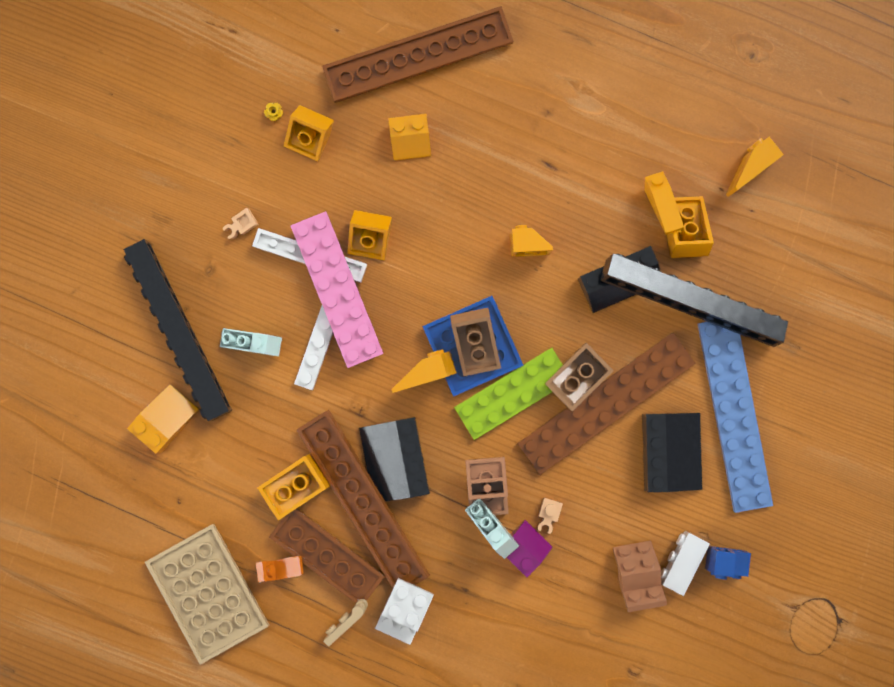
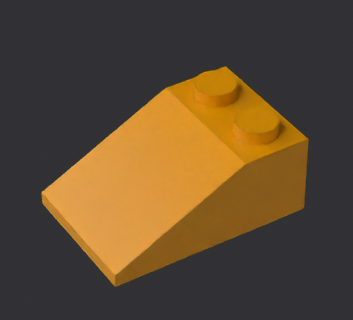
(760, 156)
(696, 236)
(435, 367)
(163, 419)
(293, 486)

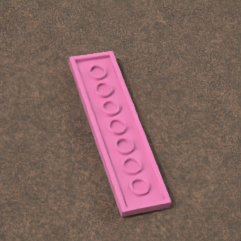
(337, 289)

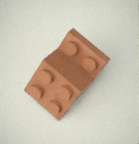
(488, 482)
(639, 576)

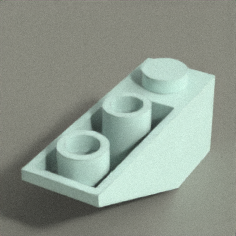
(251, 342)
(491, 528)

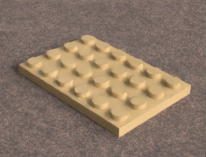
(207, 594)

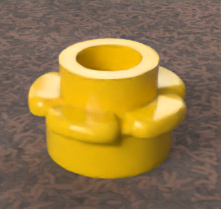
(273, 116)

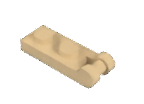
(346, 622)

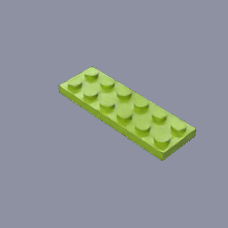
(509, 395)

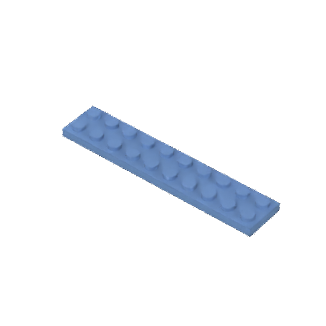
(735, 418)

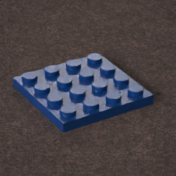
(441, 337)

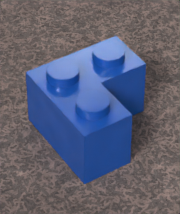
(727, 562)

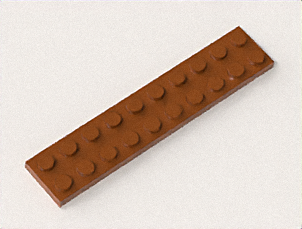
(418, 54)
(606, 403)
(362, 500)

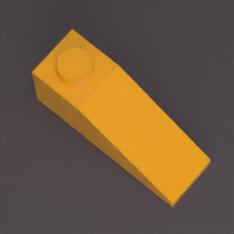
(663, 202)

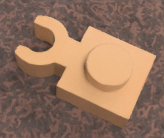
(242, 223)
(549, 512)

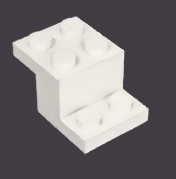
(404, 611)

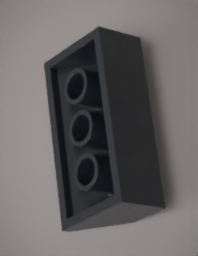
(601, 294)

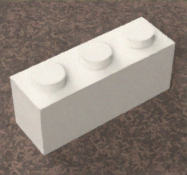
(683, 562)

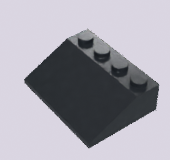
(672, 452)
(395, 459)

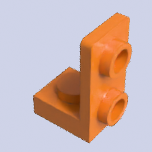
(279, 569)

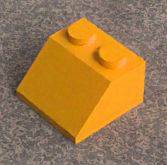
(308, 132)
(410, 137)
(369, 235)
(528, 242)

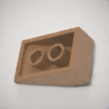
(475, 341)
(579, 376)

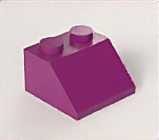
(531, 548)

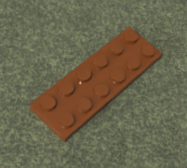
(327, 556)

